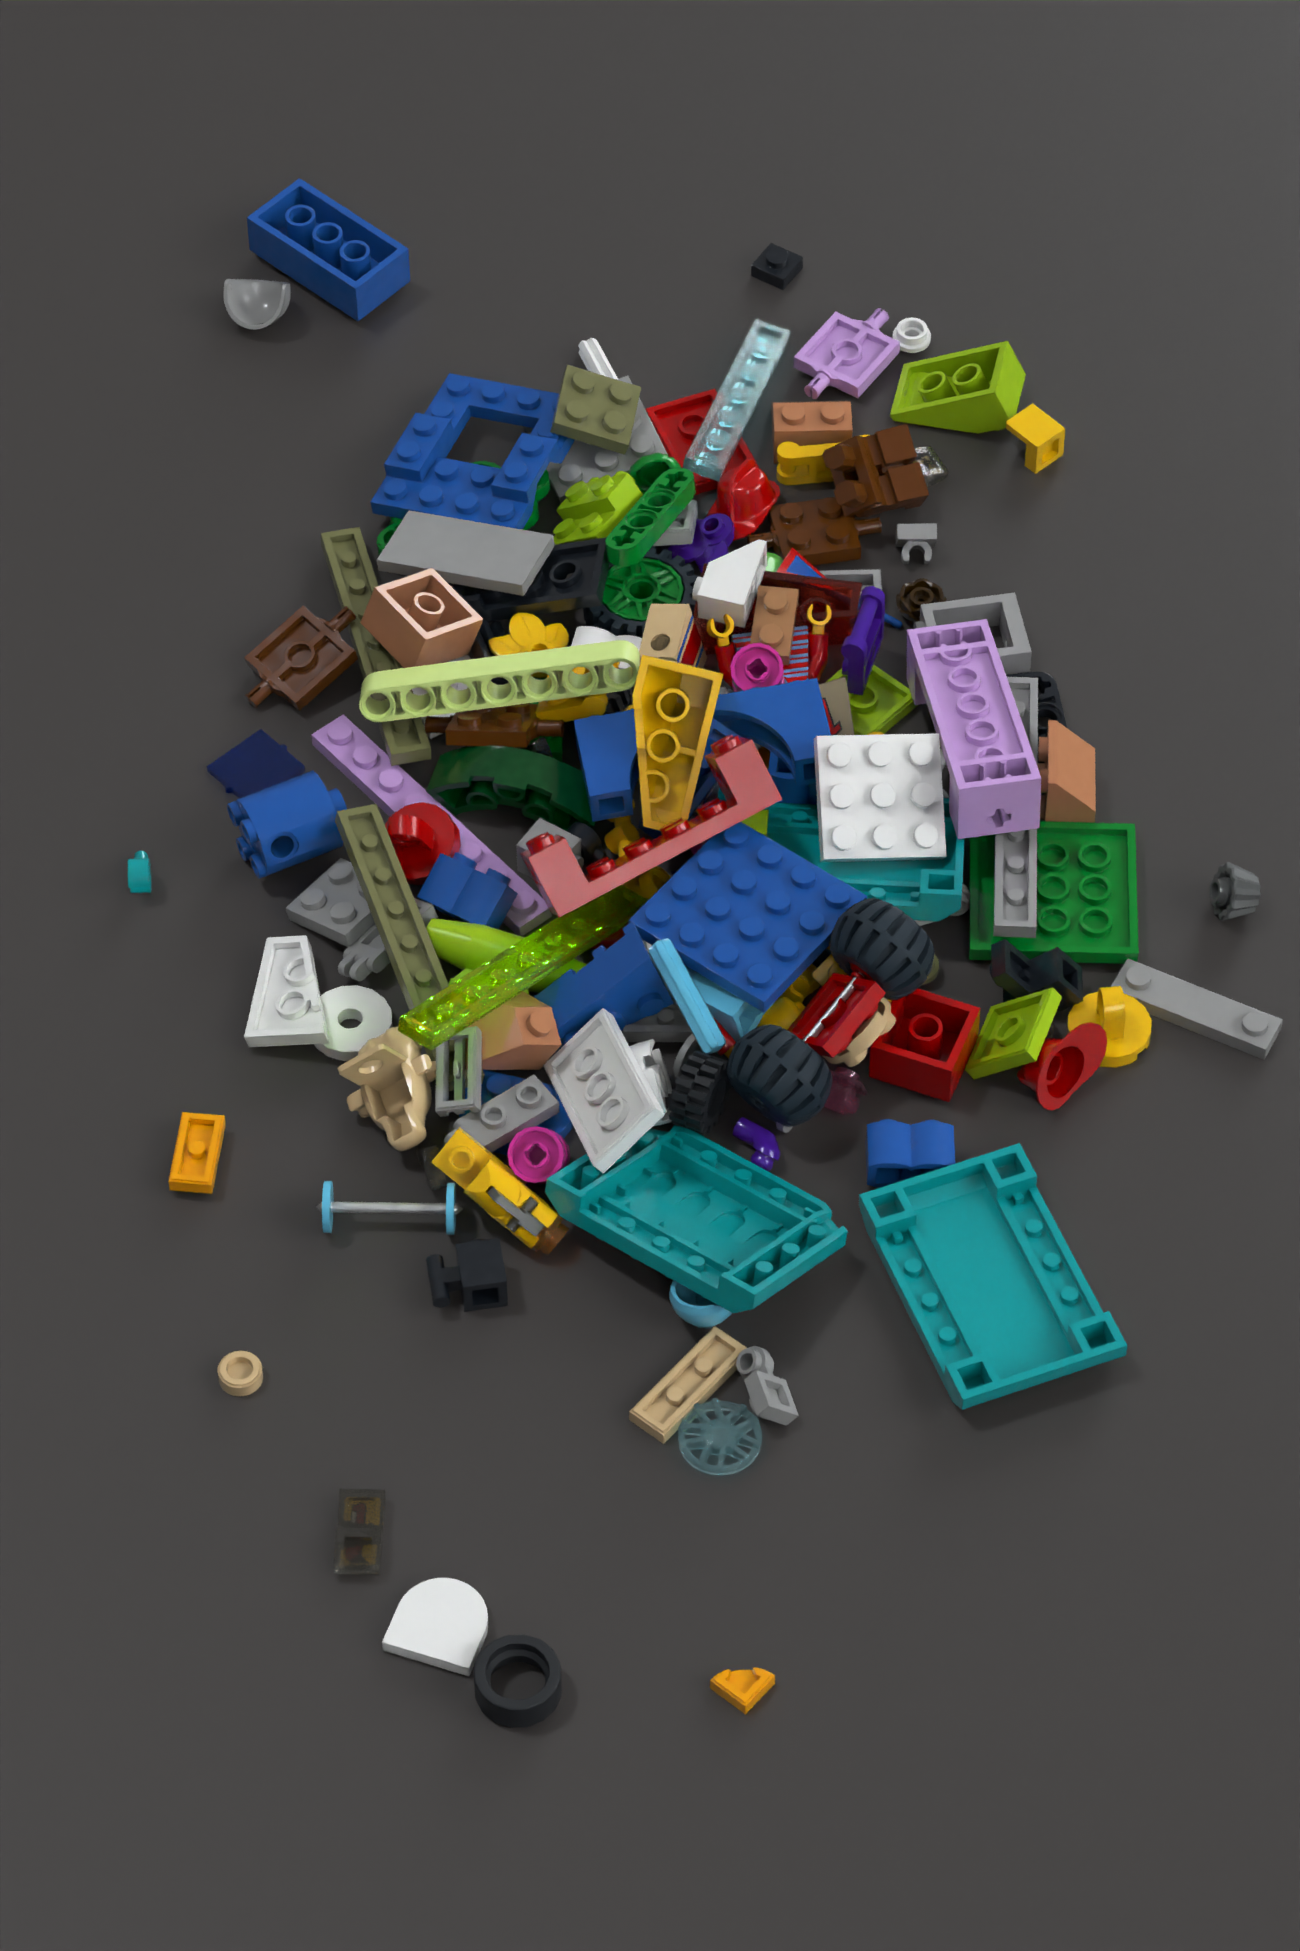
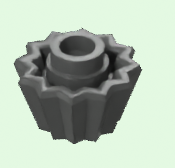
(1234, 892)

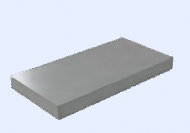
(466, 552)

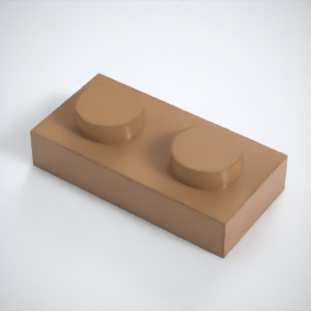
(775, 619)

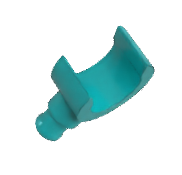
(139, 873)

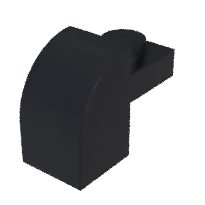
(1026, 976)

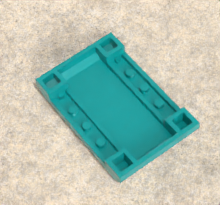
(917, 887)
(988, 1277)

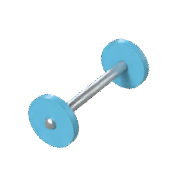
(329, 1207)

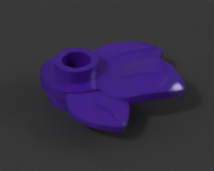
(709, 541)

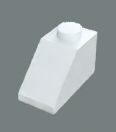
(731, 584)

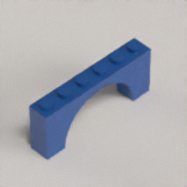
(776, 717)

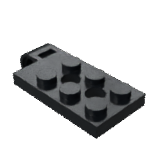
(551, 589)

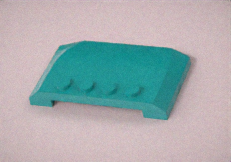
(700, 1216)

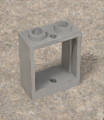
(999, 611)

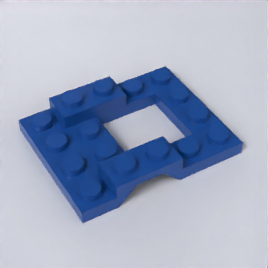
(428, 482)

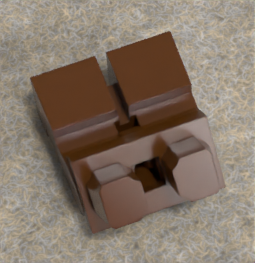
(876, 473)

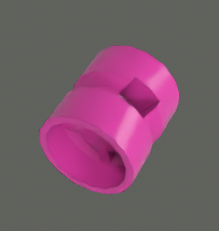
(756, 667)
(537, 1154)

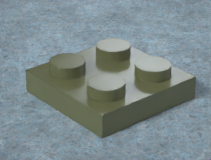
(595, 409)

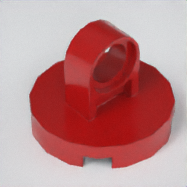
(419, 836)

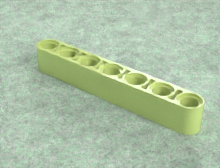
(485, 694)

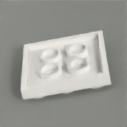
(879, 797)

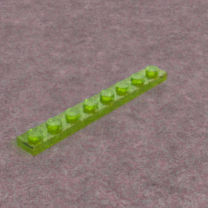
(518, 968)

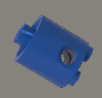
(287, 823)

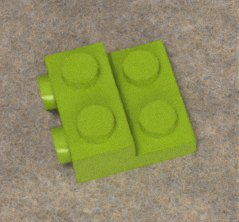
(595, 507)

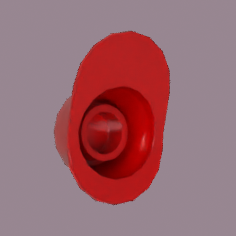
(745, 497)
(1065, 1064)

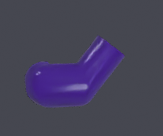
(761, 1139)

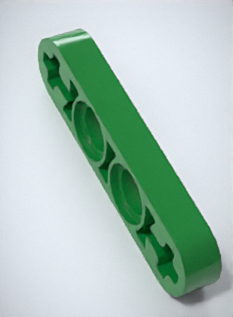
(650, 517)

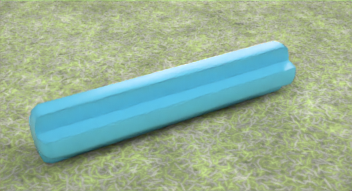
(687, 996)

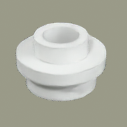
(912, 335)

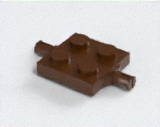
(816, 531)
(301, 657)
(495, 726)

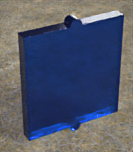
(255, 765)

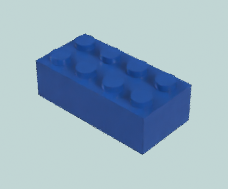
(328, 249)

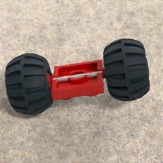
(782, 1068)

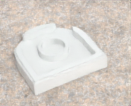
(439, 1625)

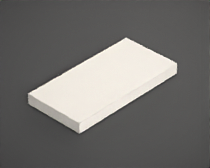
(603, 1090)

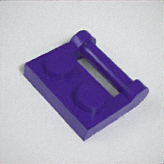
(865, 640)

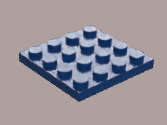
(747, 914)

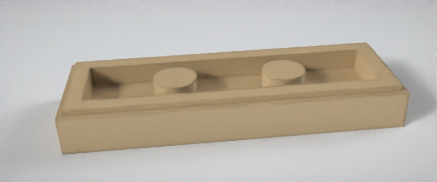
(686, 1384)

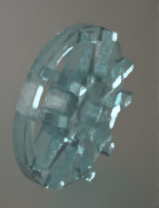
(720, 1437)

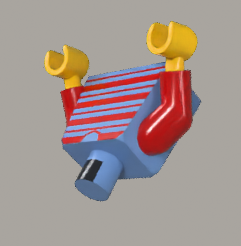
(807, 656)

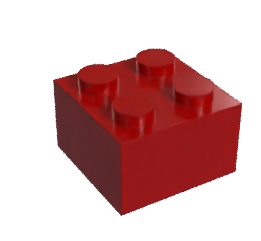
(926, 1044)

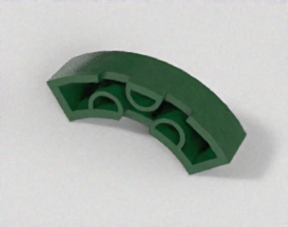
(514, 777)

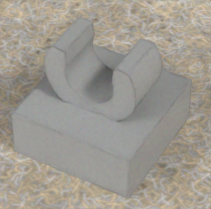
(916, 536)

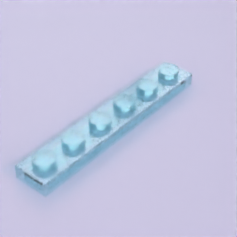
(736, 400)

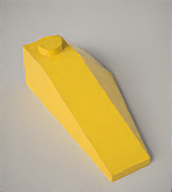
(672, 728)

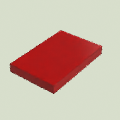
(679, 423)

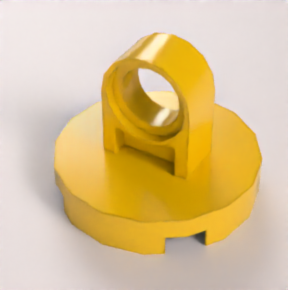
(1121, 1017)

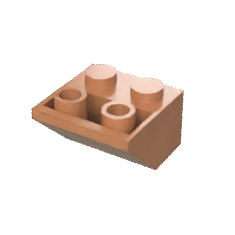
(1066, 776)

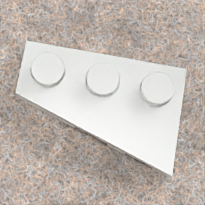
(286, 997)

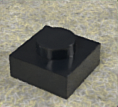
(777, 266)

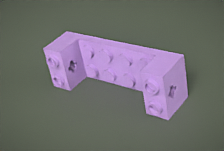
(979, 728)

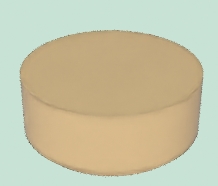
(240, 1373)

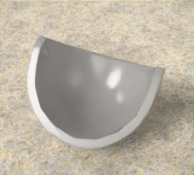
(256, 302)

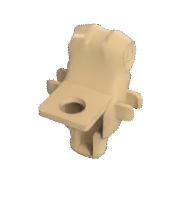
(393, 1086)

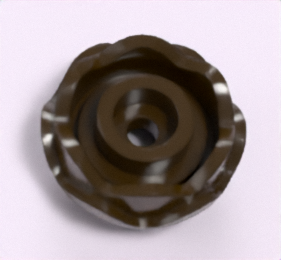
(917, 593)

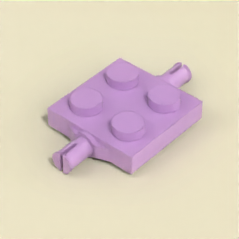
(846, 354)

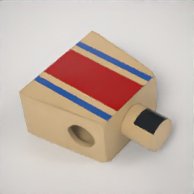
(672, 635)

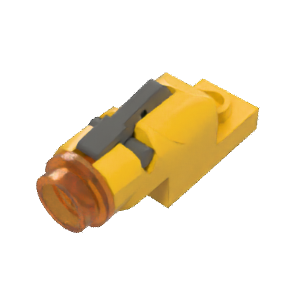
(500, 1192)

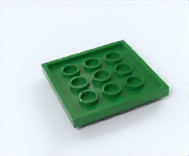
(1081, 893)

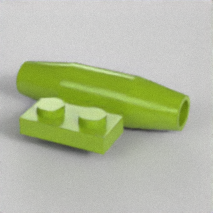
(474, 944)

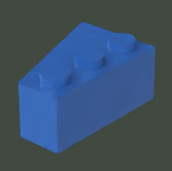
(616, 979)

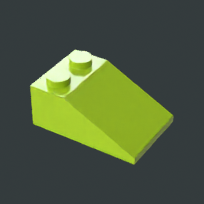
(961, 390)

